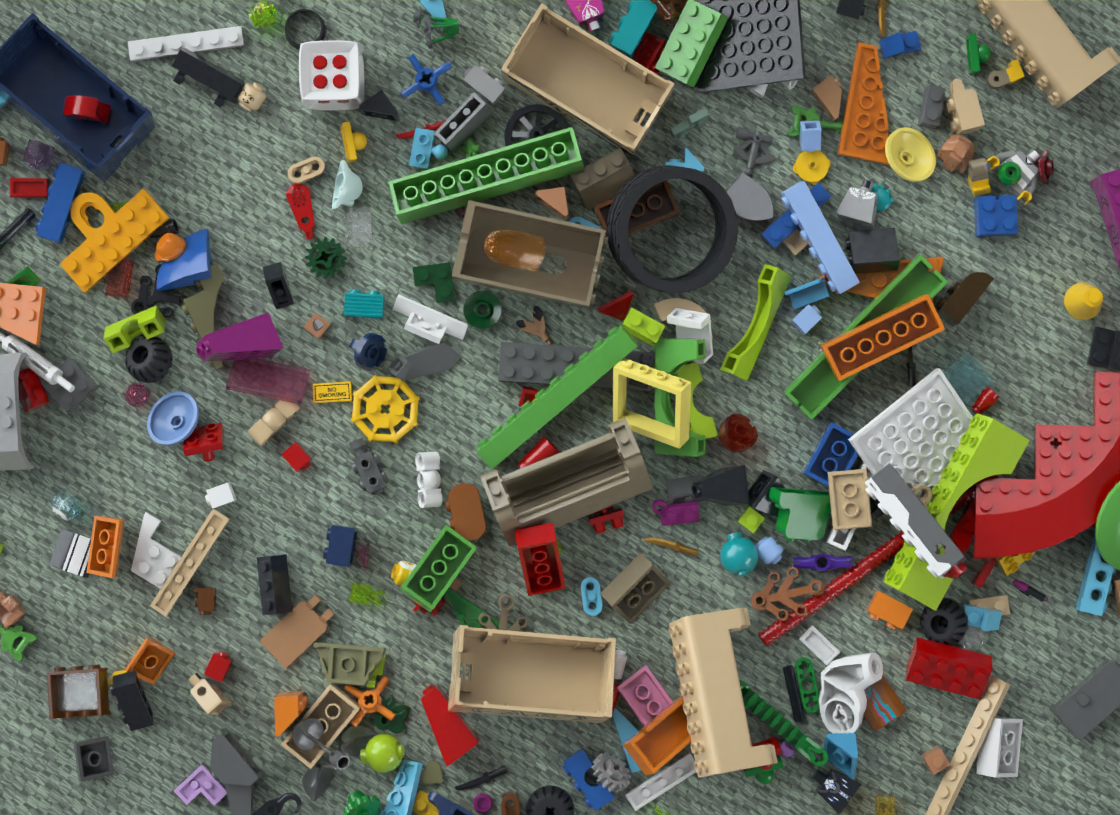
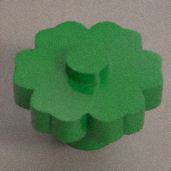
(362, 804)

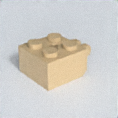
(963, 109)

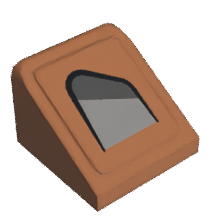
(317, 325)

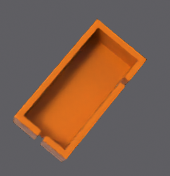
(660, 738)

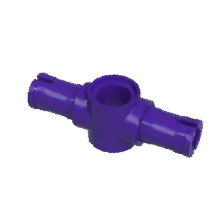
(833, 562)

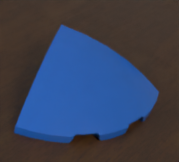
(190, 266)

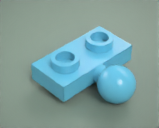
(423, 148)

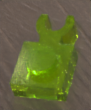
(362, 594)

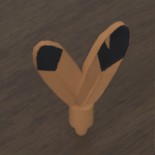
(537, 329)

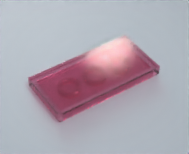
(269, 379)

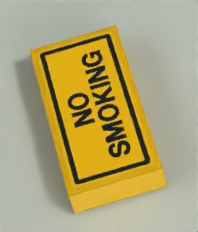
(332, 392)

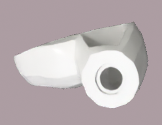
(842, 690)

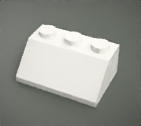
(1001, 748)

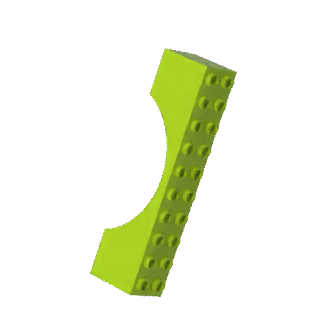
(983, 451)

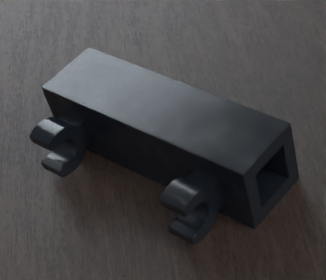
(207, 73)

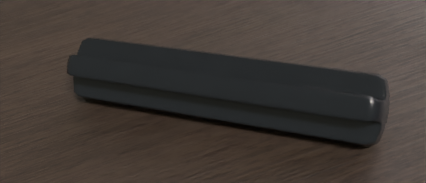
(19, 223)
(793, 693)

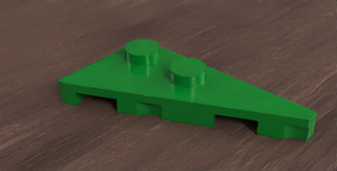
(467, 611)

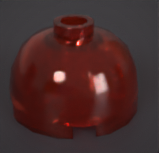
(737, 433)

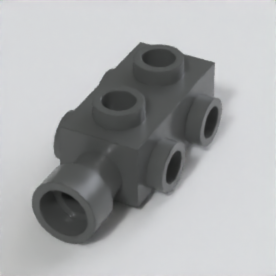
(370, 471)

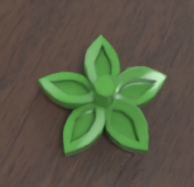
(471, 148)

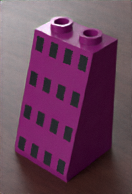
(243, 340)

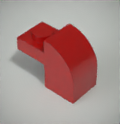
(86, 108)

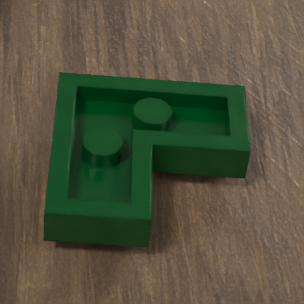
(440, 276)

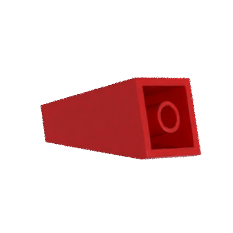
(449, 727)

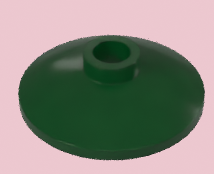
(482, 299)

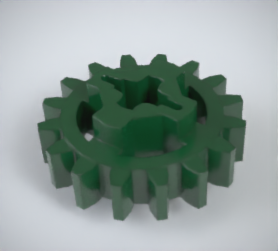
(322, 250)

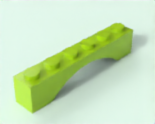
(771, 289)

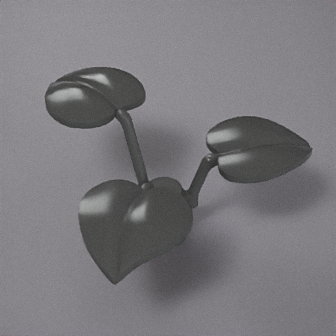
(306, 734)

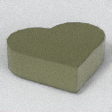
(432, 773)

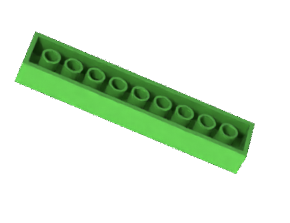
(486, 175)

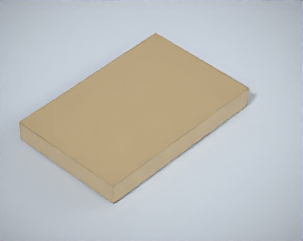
(849, 499)

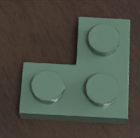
(695, 121)

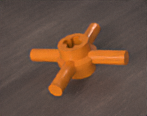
(370, 708)

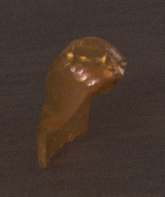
(515, 249)

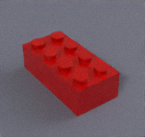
(540, 559)
(948, 668)

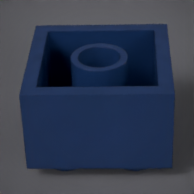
(341, 545)

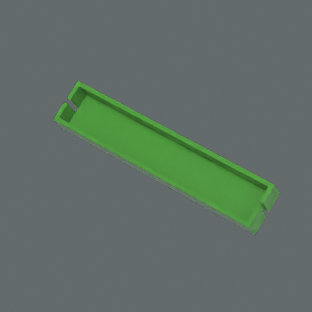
(817, 383)

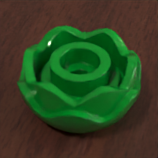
(1003, 173)

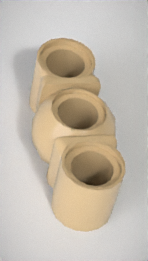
(272, 421)

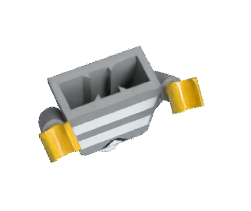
(1028, 181)

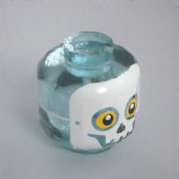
(66, 506)

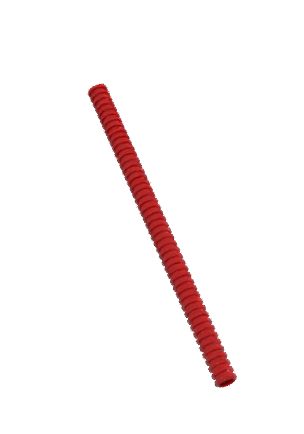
(849, 578)

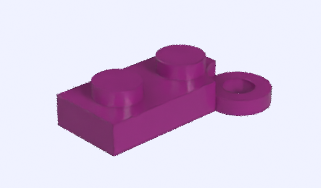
(677, 513)

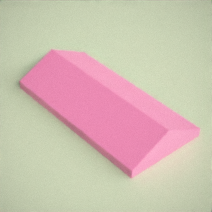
(644, 695)

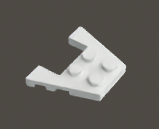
(151, 558)

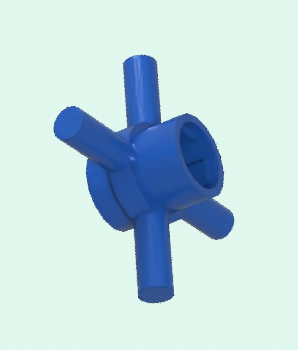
(421, 73)

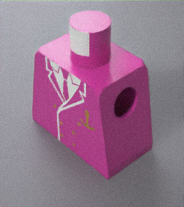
(586, 12)

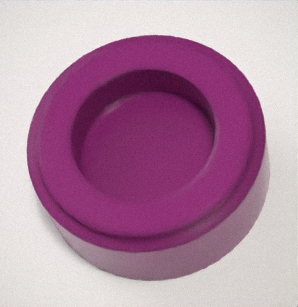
(482, 803)

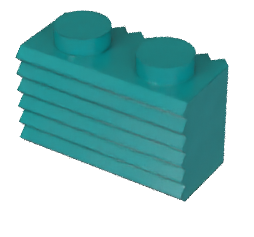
(364, 305)

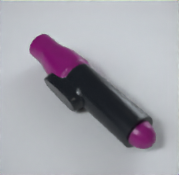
(1028, 590)

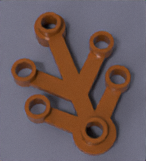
(784, 594)

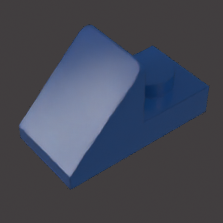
(900, 44)

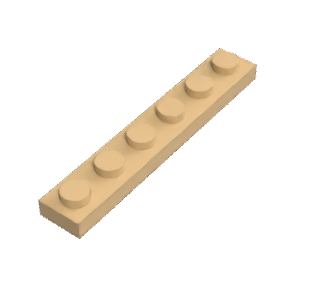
(189, 562)

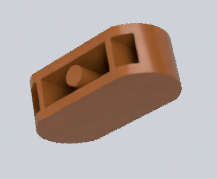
(466, 511)

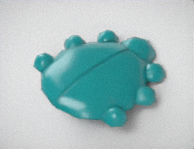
(884, 197)

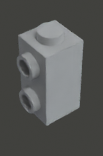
(487, 87)

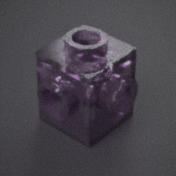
(38, 154)

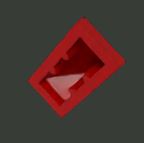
(618, 307)

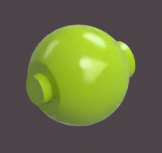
(383, 753)

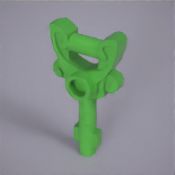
(810, 116)
(8, 639)

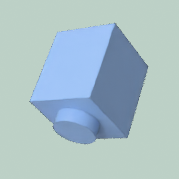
(810, 135)
(806, 318)

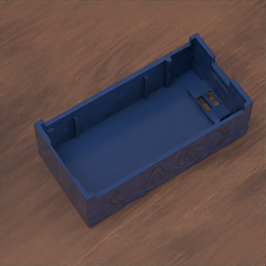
(44, 70)

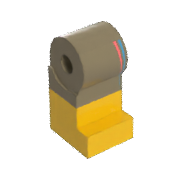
(1005, 77)
(978, 177)

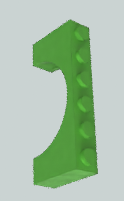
(670, 357)

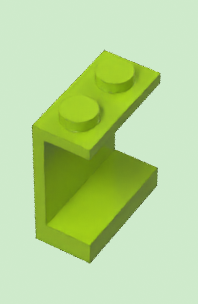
(643, 327)

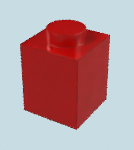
(297, 457)
(218, 666)

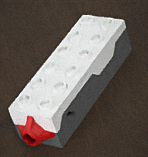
(916, 522)

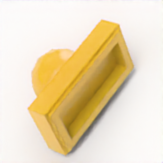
(352, 141)

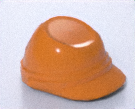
(169, 247)

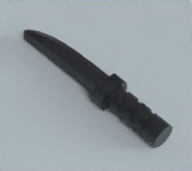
(911, 368)
(485, 778)

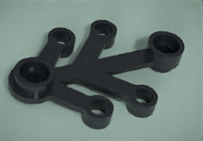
(156, 296)

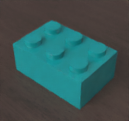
(633, 26)

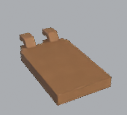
(296, 631)

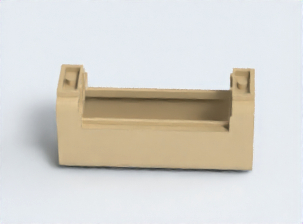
(1047, 47)
(714, 693)

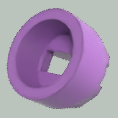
(787, 749)

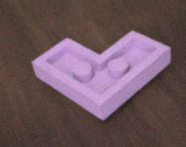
(201, 781)

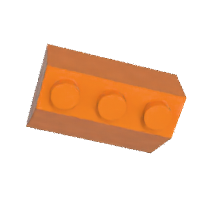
(105, 546)
(288, 708)

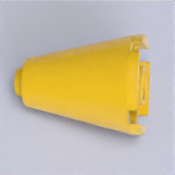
(1083, 301)

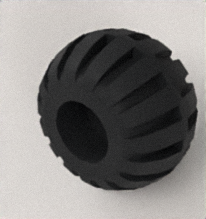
(148, 359)
(944, 633)
(550, 797)

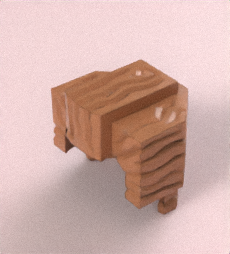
(956, 153)
(10, 609)

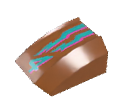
(882, 704)

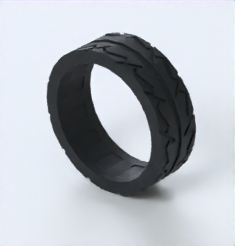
(725, 229)

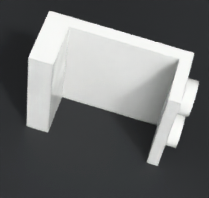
(693, 325)

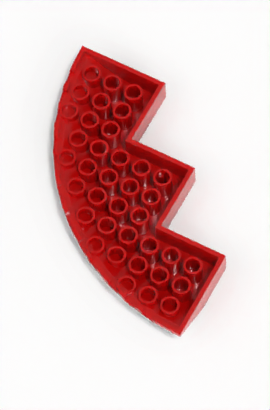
(1066, 487)

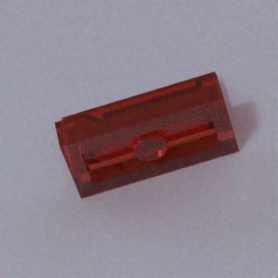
(120, 279)

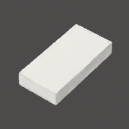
(819, 645)

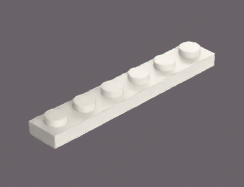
(194, 42)

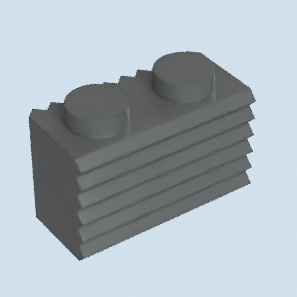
(931, 107)

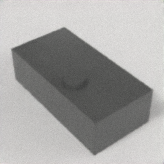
(1090, 700)

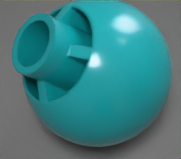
(738, 555)

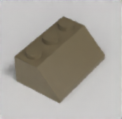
(602, 179)
(635, 588)

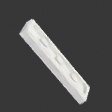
(661, 782)

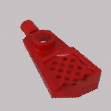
(303, 210)

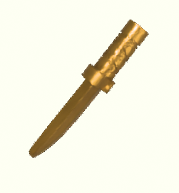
(882, 4)
(676, 546)

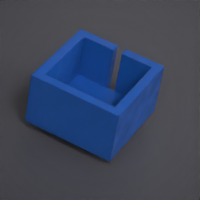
(995, 216)

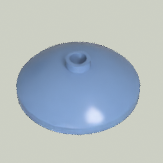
(173, 418)

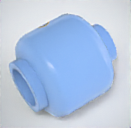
(769, 550)

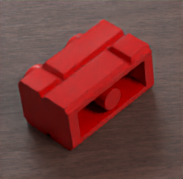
(31, 391)

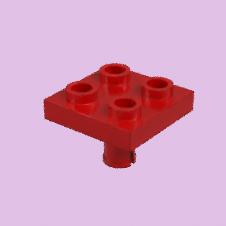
(204, 441)

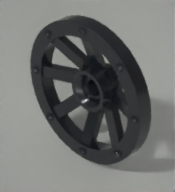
(539, 109)

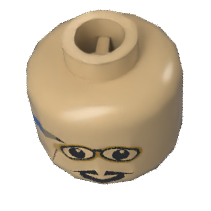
(251, 96)

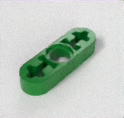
(810, 669)

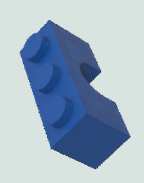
(595, 794)

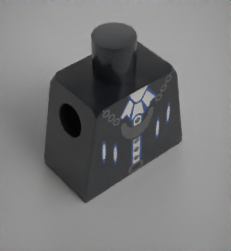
(835, 788)

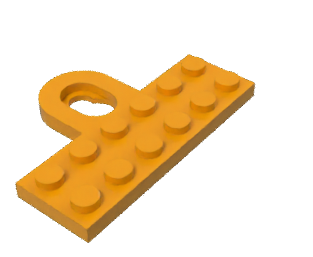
(114, 239)

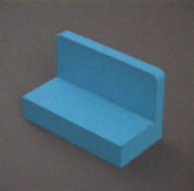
(808, 293)

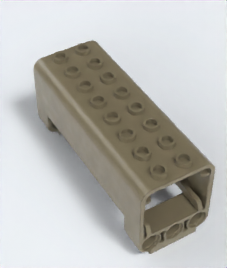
(569, 483)

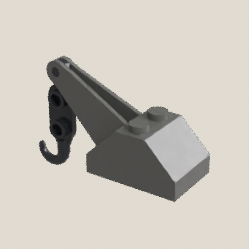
(238, 773)

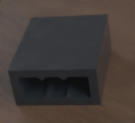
(873, 250)

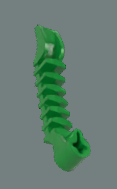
(782, 726)

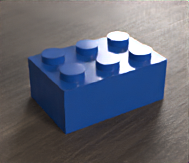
(831, 454)

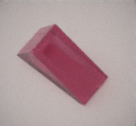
(363, 553)

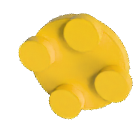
(811, 166)

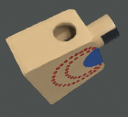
(213, 700)

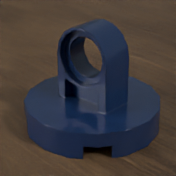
(369, 351)

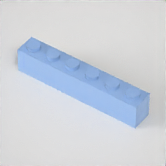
(819, 237)

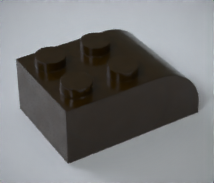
(962, 297)

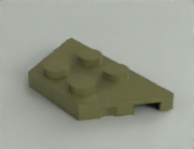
(348, 662)

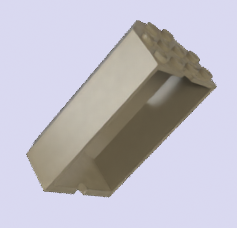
(574, 242)

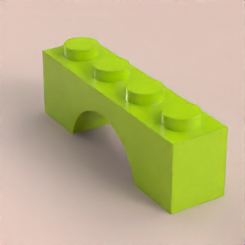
(698, 423)

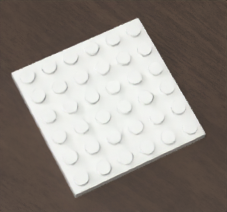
(916, 432)

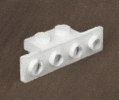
(427, 321)

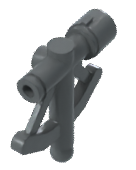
(756, 139)

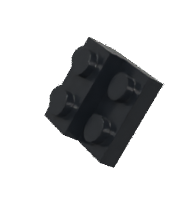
(1105, 349)

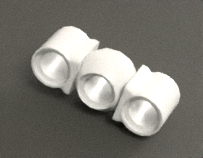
(428, 479)

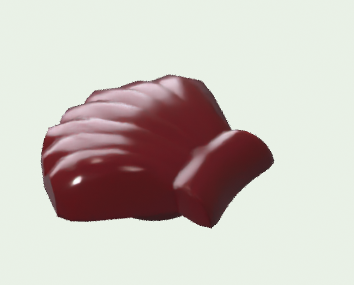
(1045, 167)

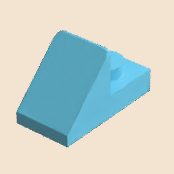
(689, 161)
(985, 618)

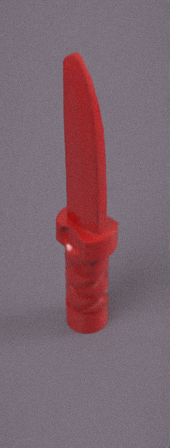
(410, 134)

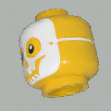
(401, 572)

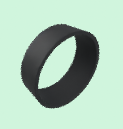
(323, 28)

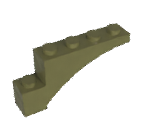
(202, 307)

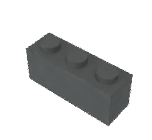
(463, 122)

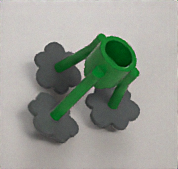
(448, 26)

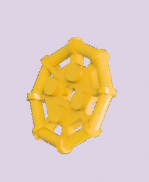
(385, 420)

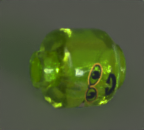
(262, 14)

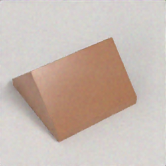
(554, 200)

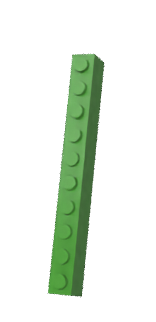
(557, 396)

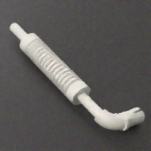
(35, 361)

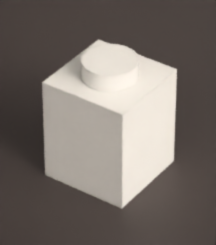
(220, 495)

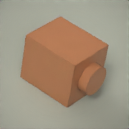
(935, 760)

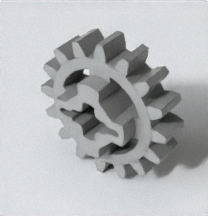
(611, 772)

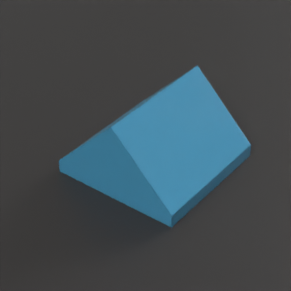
(842, 752)

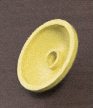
(910, 154)

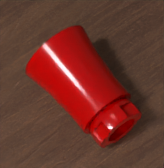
(542, 450)

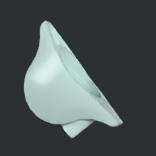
(347, 186)

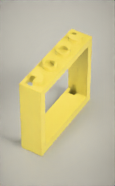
(667, 434)

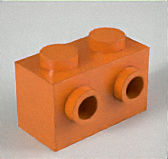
(889, 610)

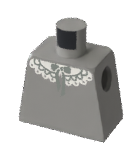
(859, 205)

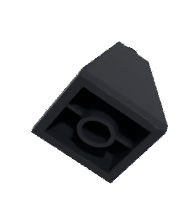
(724, 486)
(760, 492)

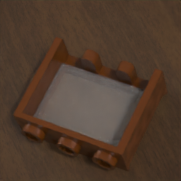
(78, 692)

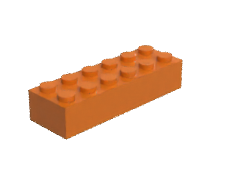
(882, 337)

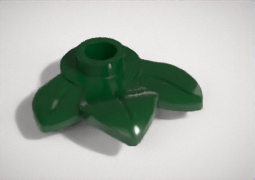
(397, 724)

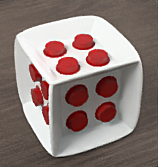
(331, 75)

